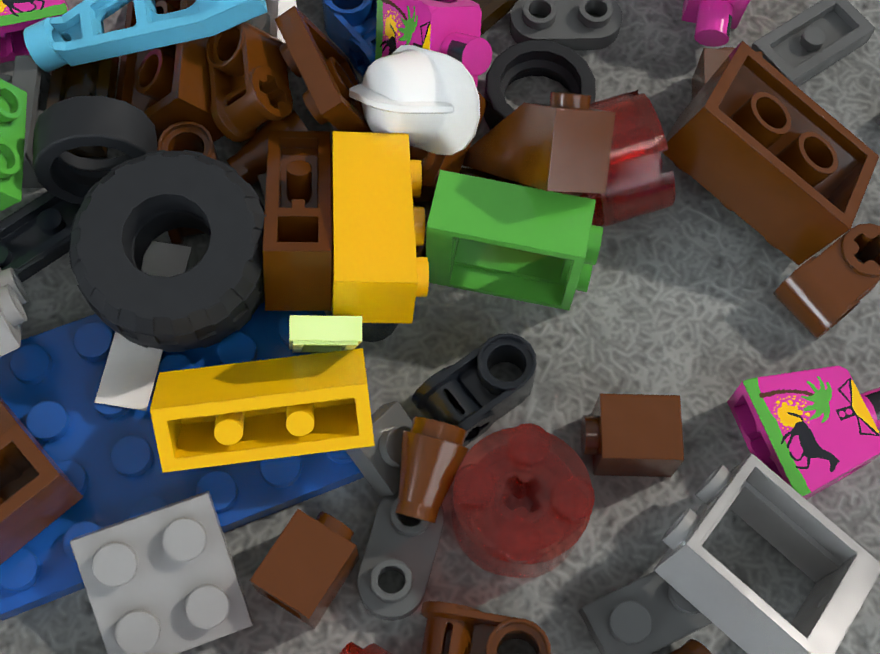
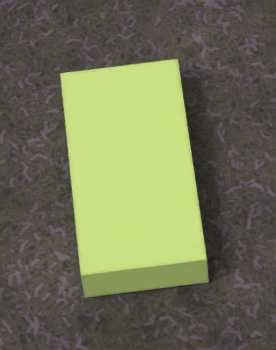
(324, 333)

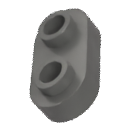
(567, 22)
(402, 550)

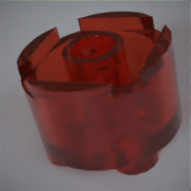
(635, 164)
(522, 464)

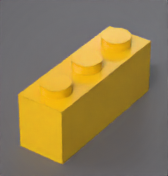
(376, 228)
(261, 410)

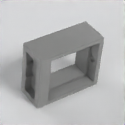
(796, 529)

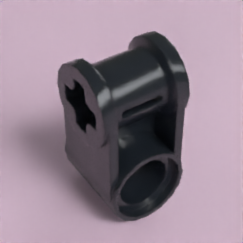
(470, 395)

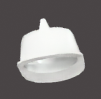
(421, 96)

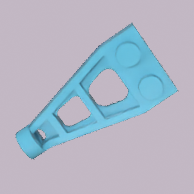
(81, 39)

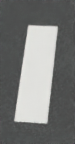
(130, 367)

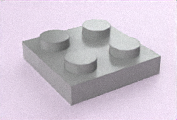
(162, 580)

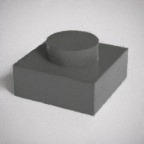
(382, 462)

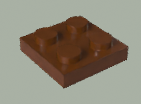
(324, 73)

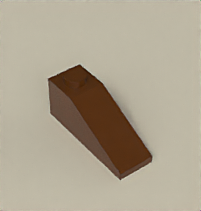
(550, 145)
(298, 222)

